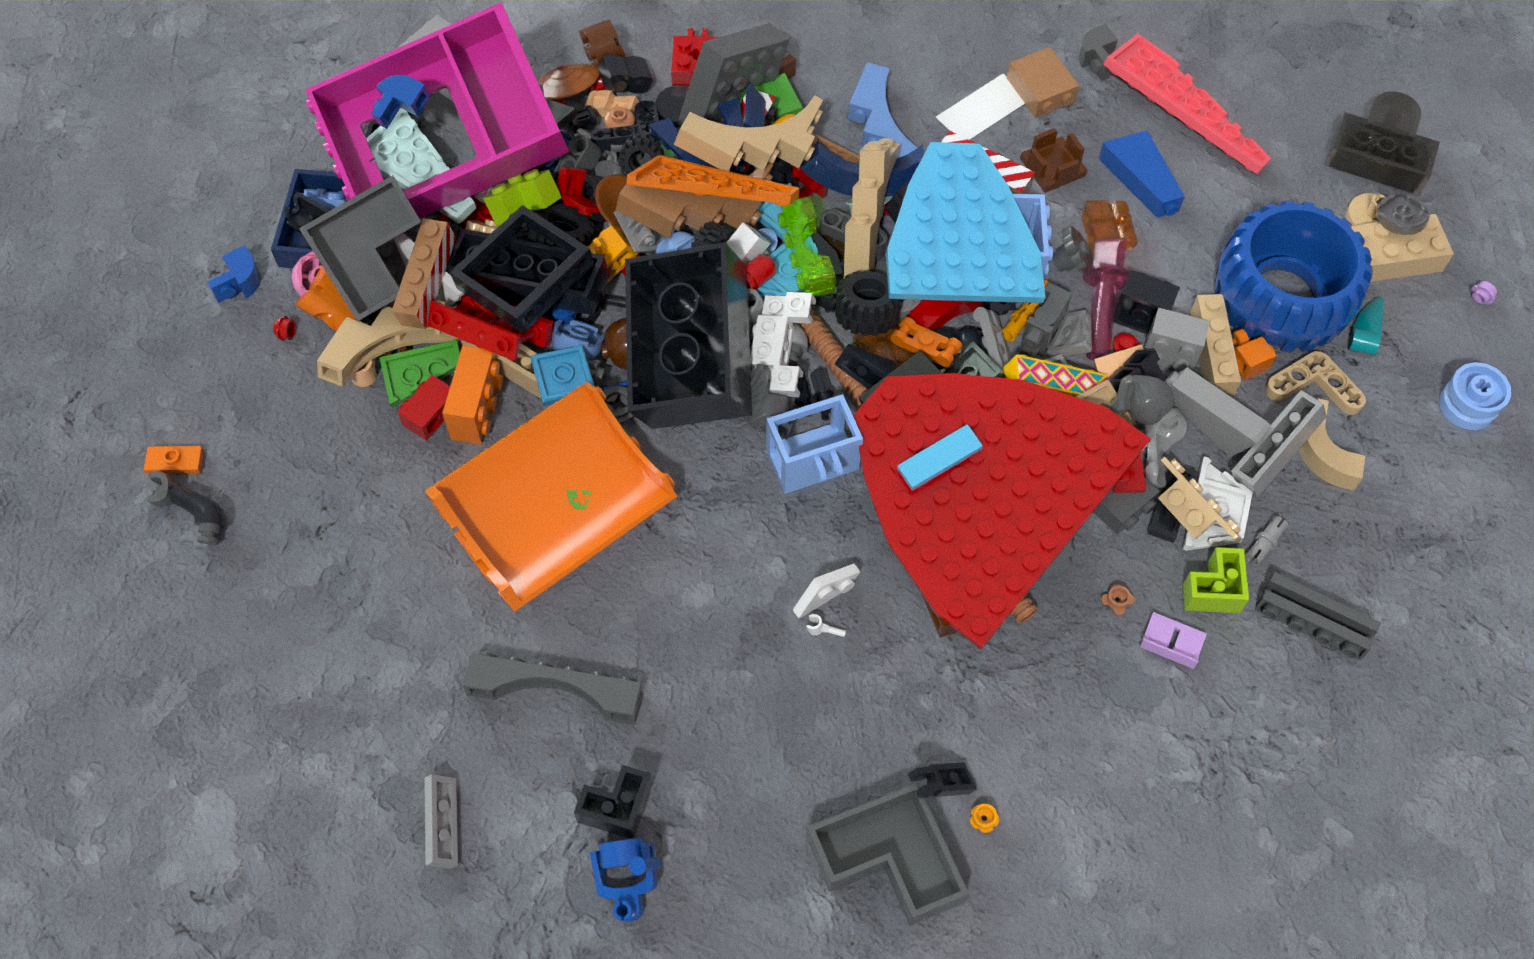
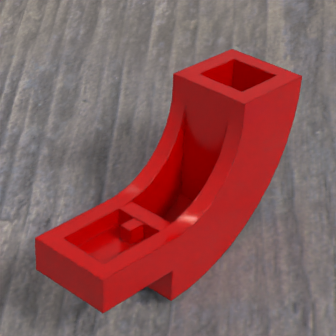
(936, 313)

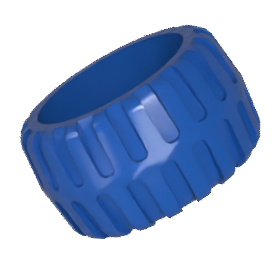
(1311, 246)

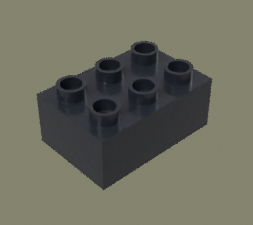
(687, 336)

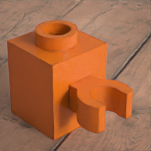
(1252, 356)

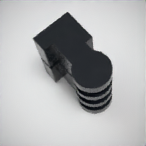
(1140, 363)

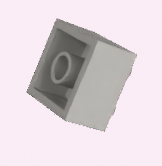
(1177, 339)

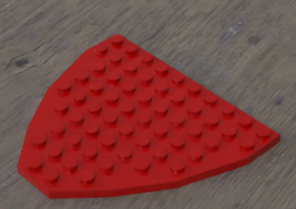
(1005, 513)

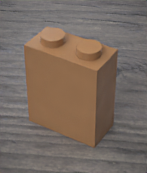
(1042, 82)

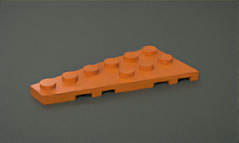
(703, 180)

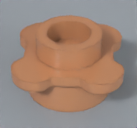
(1120, 592)

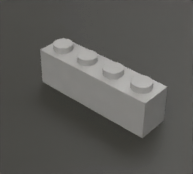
(1279, 443)

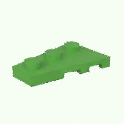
(408, 369)

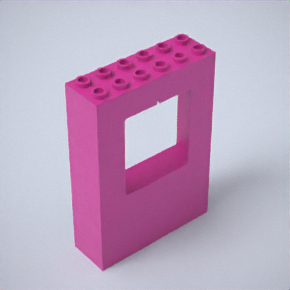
(491, 90)

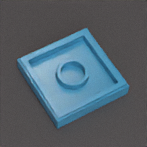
(560, 372)

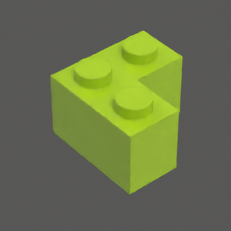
(533, 190)
(1221, 588)

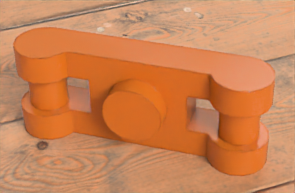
(926, 341)

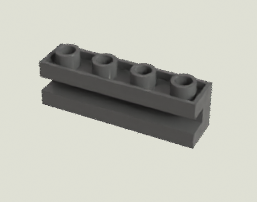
(1318, 616)

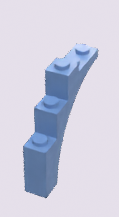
(871, 108)

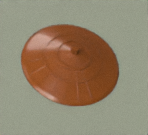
(568, 80)
(607, 197)

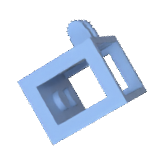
(815, 453)

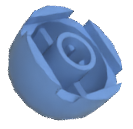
(577, 334)

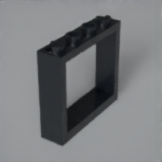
(546, 292)

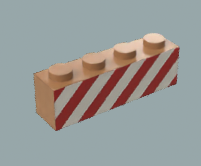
(1016, 176)
(424, 273)

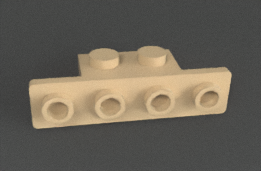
(1191, 508)

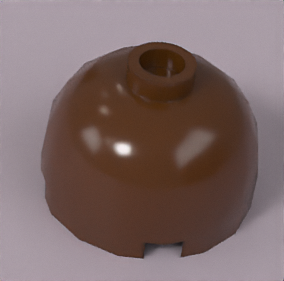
(615, 343)

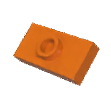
(174, 459)

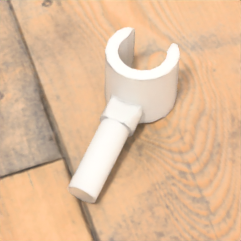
(821, 627)

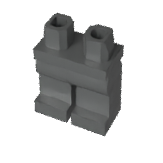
(1046, 321)

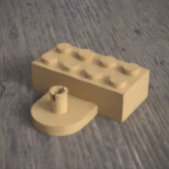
(1395, 253)

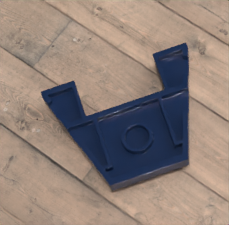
(665, 130)

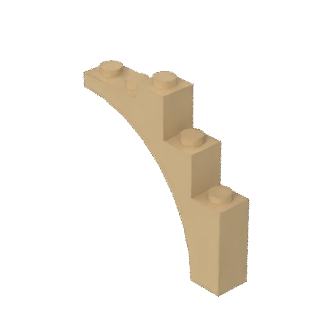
(727, 145)
(867, 201)
(359, 343)

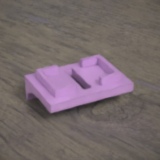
(1187, 645)

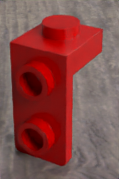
(570, 188)

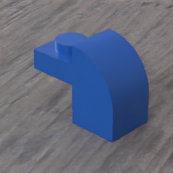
(398, 93)
(241, 277)

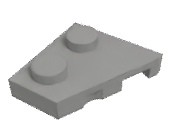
(1073, 335)

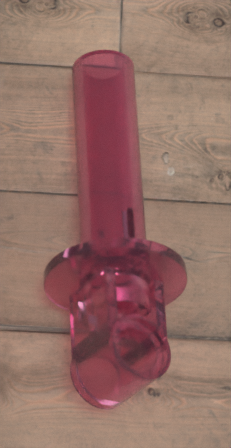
(1105, 277)

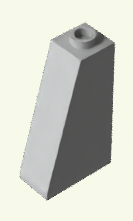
(1216, 413)

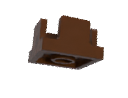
(1054, 160)

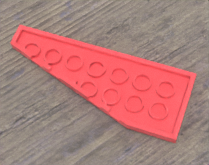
(1162, 82)

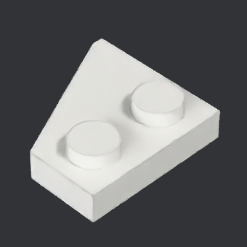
(826, 588)

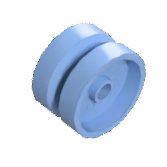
(1475, 396)

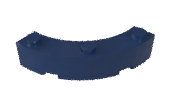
(842, 175)

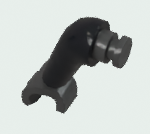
(206, 512)

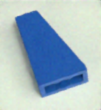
(1144, 172)

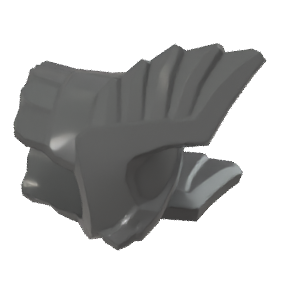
(767, 405)

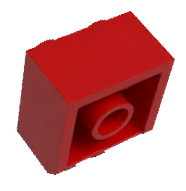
(685, 56)

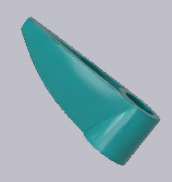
(1368, 329)

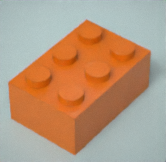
(472, 395)

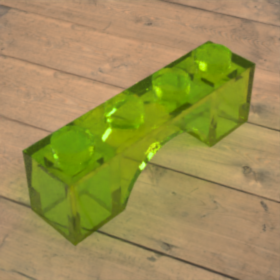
(813, 270)

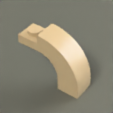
(1331, 462)

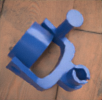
(641, 859)

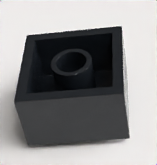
(1141, 301)

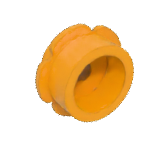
(984, 810)

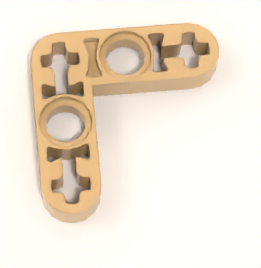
(1320, 376)

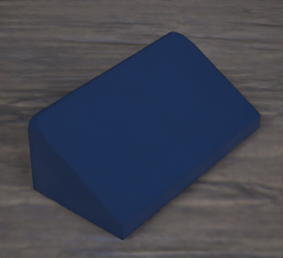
(754, 108)

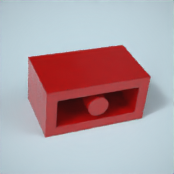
(425, 408)

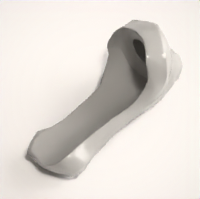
(1163, 436)

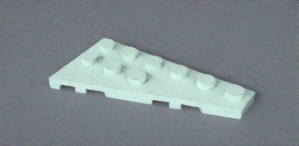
(412, 159)

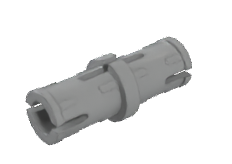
(1266, 541)

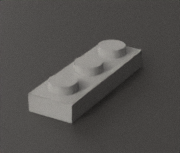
(441, 822)

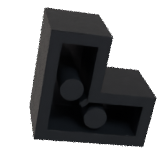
(619, 810)

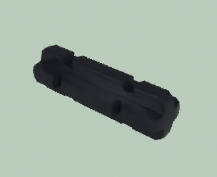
(804, 398)

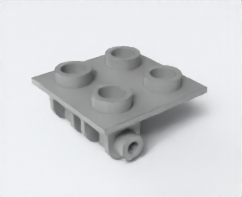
(639, 236)

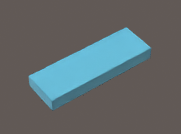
(939, 457)

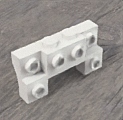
(774, 338)

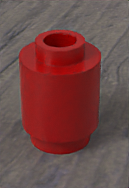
(759, 271)

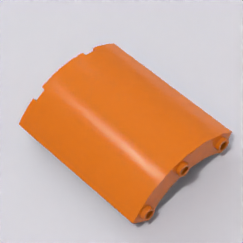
(516, 504)

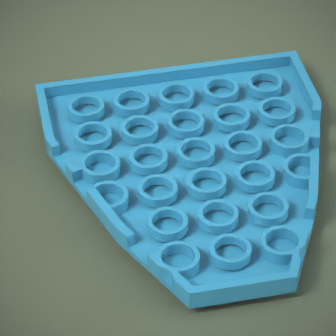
(962, 234)

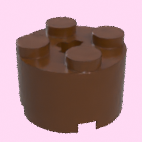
(600, 40)

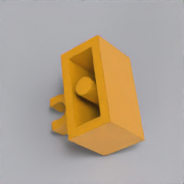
(615, 248)

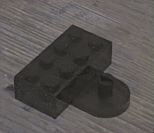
(1385, 144)

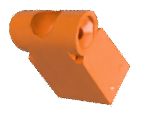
(324, 301)

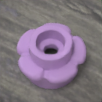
(1484, 292)

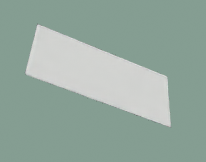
(981, 108)

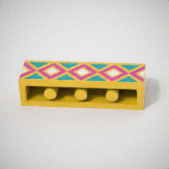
(1053, 375)

